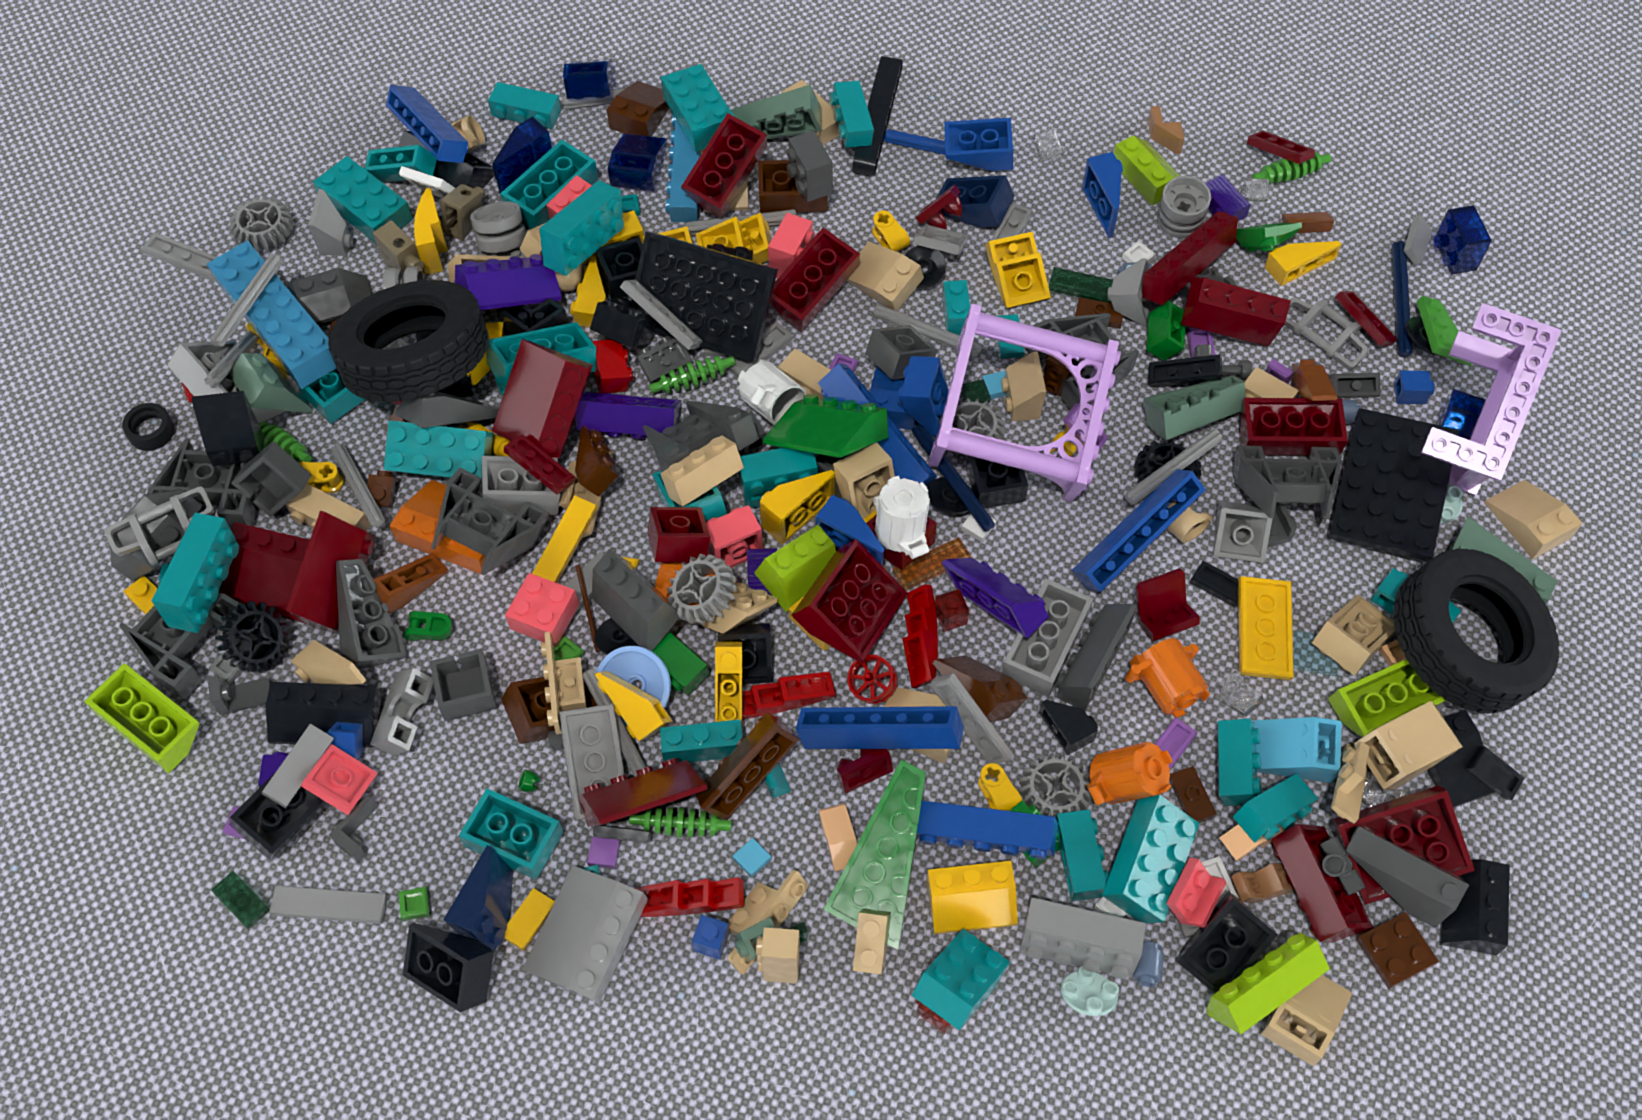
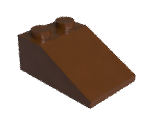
(637, 110)
(991, 690)
(528, 708)

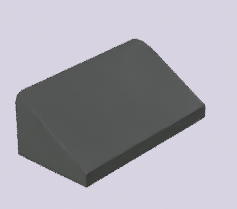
(1356, 384)

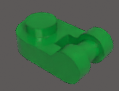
(437, 626)

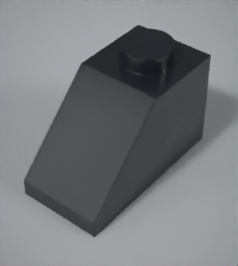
(1069, 725)

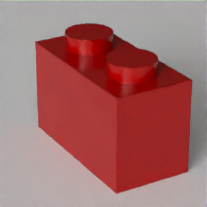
(611, 367)

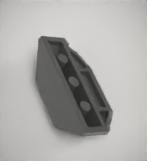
(330, 293)
(159, 531)

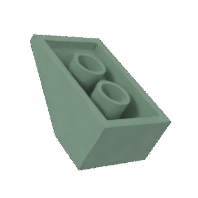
(267, 385)

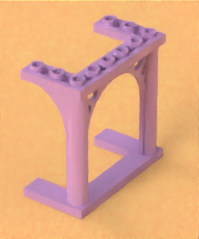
(1508, 399)
(1068, 472)

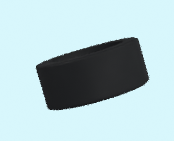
(141, 413)

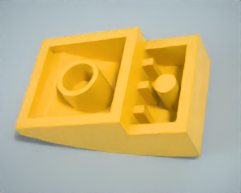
(732, 233)
(429, 234)
(1018, 269)

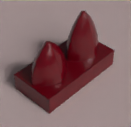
(948, 202)
(867, 768)

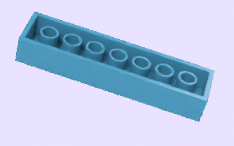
(276, 316)

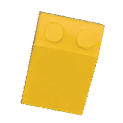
(795, 504)

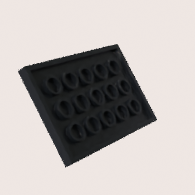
(710, 292)
(1389, 489)

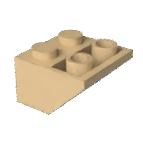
(745, 607)

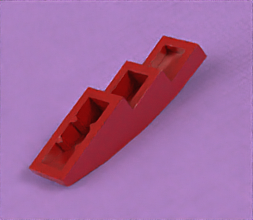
(922, 637)
(787, 694)
(692, 897)

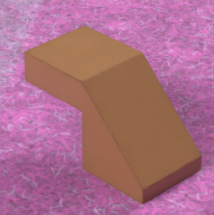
(1167, 134)
(1262, 884)

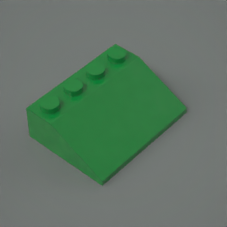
(829, 426)

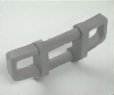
(1332, 350)
(135, 521)

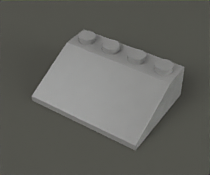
(193, 363)
(586, 933)

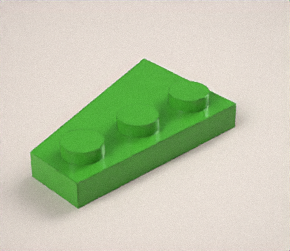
(1438, 327)

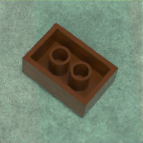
(780, 192)

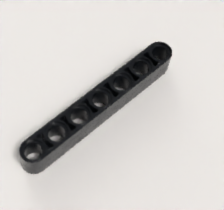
(880, 109)

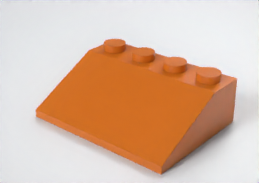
(416, 527)

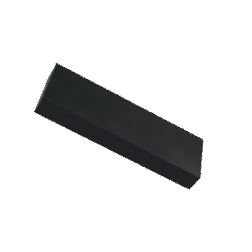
(1185, 371)

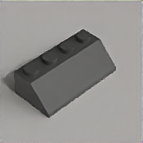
(632, 600)
(1095, 655)

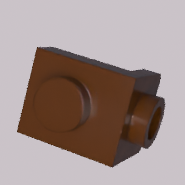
(382, 487)

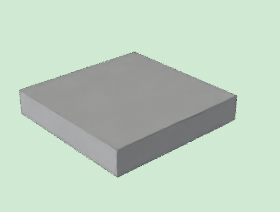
(941, 239)

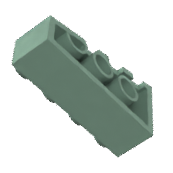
(784, 113)
(1194, 406)
(1478, 538)

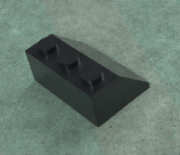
(1483, 912)

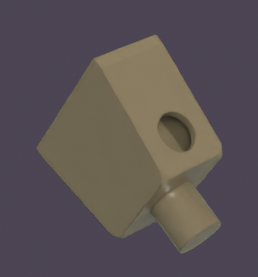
(457, 210)
(405, 252)

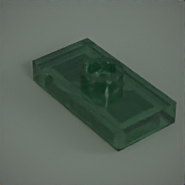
(240, 900)

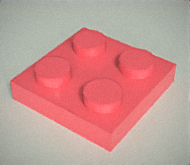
(339, 779)

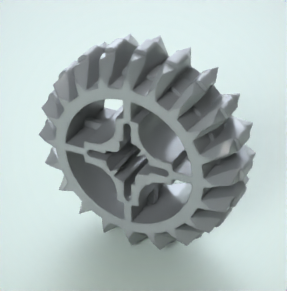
(262, 223)
(970, 418)
(711, 592)
(1038, 775)

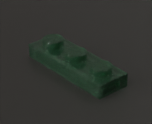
(1080, 284)

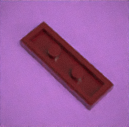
(1281, 147)
(1366, 318)
(539, 464)

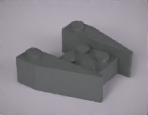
(1093, 329)
(698, 429)
(193, 469)
(1288, 479)
(485, 525)
(166, 646)

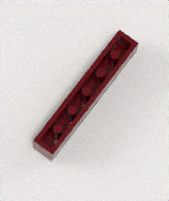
(1189, 258)

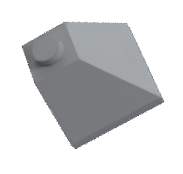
(329, 228)
(1128, 293)
(1241, 532)

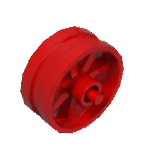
(872, 679)

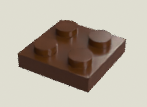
(1397, 950)

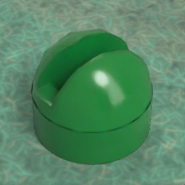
(527, 781)

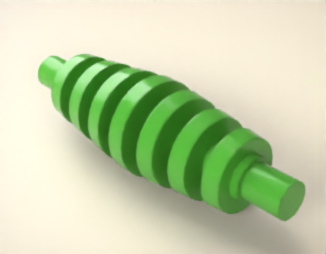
(1287, 170)
(692, 374)
(285, 441)
(680, 822)

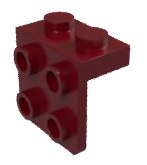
(1164, 605)

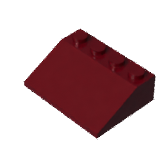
(542, 397)
(264, 568)
(315, 589)
(850, 601)
(640, 792)
(1416, 822)

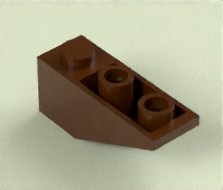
(593, 464)

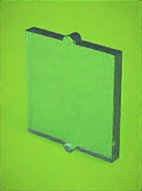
(1309, 658)

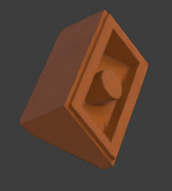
(1310, 221)

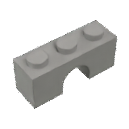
(394, 731)

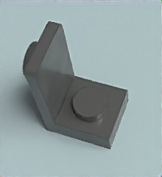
(237, 697)
(343, 830)

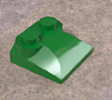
(1266, 235)

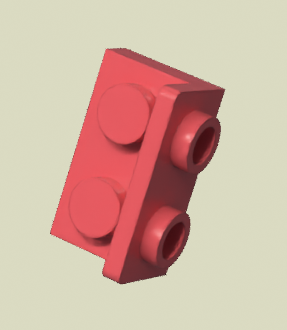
(1195, 894)

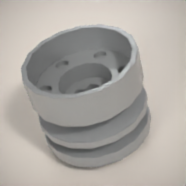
(1183, 206)

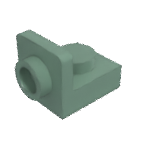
(744, 938)

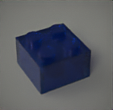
(1462, 240)

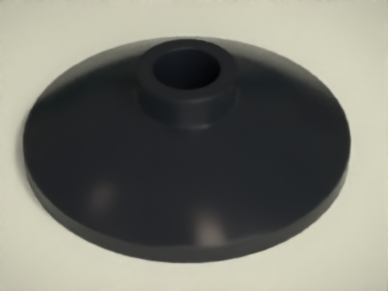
(930, 259)
(1417, 333)
(944, 497)
(611, 637)

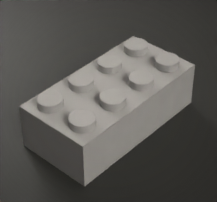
(1042, 656)
(1082, 938)

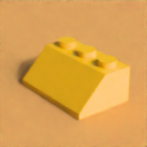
(972, 897)

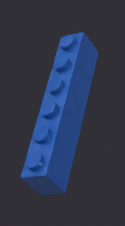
(427, 124)
(907, 462)
(1138, 530)
(880, 727)
(987, 829)

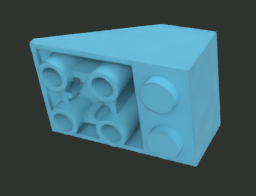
(1300, 746)

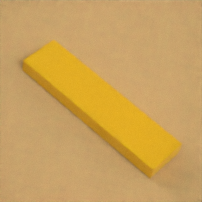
(565, 539)

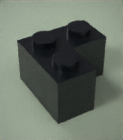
(523, 319)

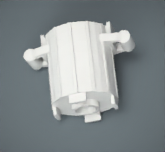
(769, 390)
(902, 516)

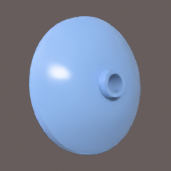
(640, 664)

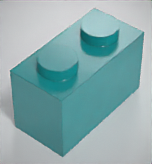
(955, 304)

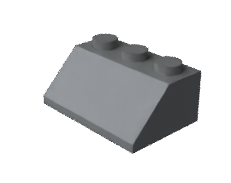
(512, 486)

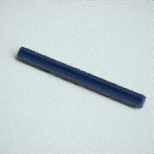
(1401, 293)
(955, 481)

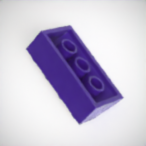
(508, 281)
(626, 413)
(997, 594)

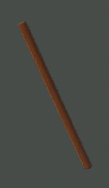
(587, 605)

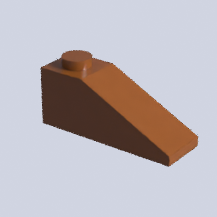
(1312, 381)
(409, 581)

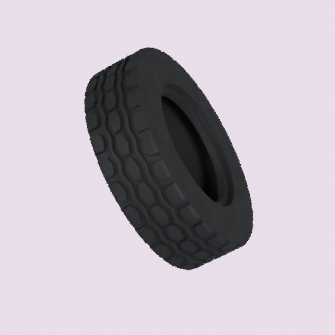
(417, 368)
(1441, 655)

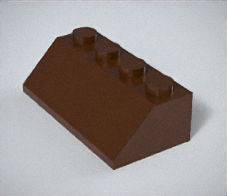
(746, 766)

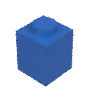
(1413, 387)
(348, 738)
(710, 937)

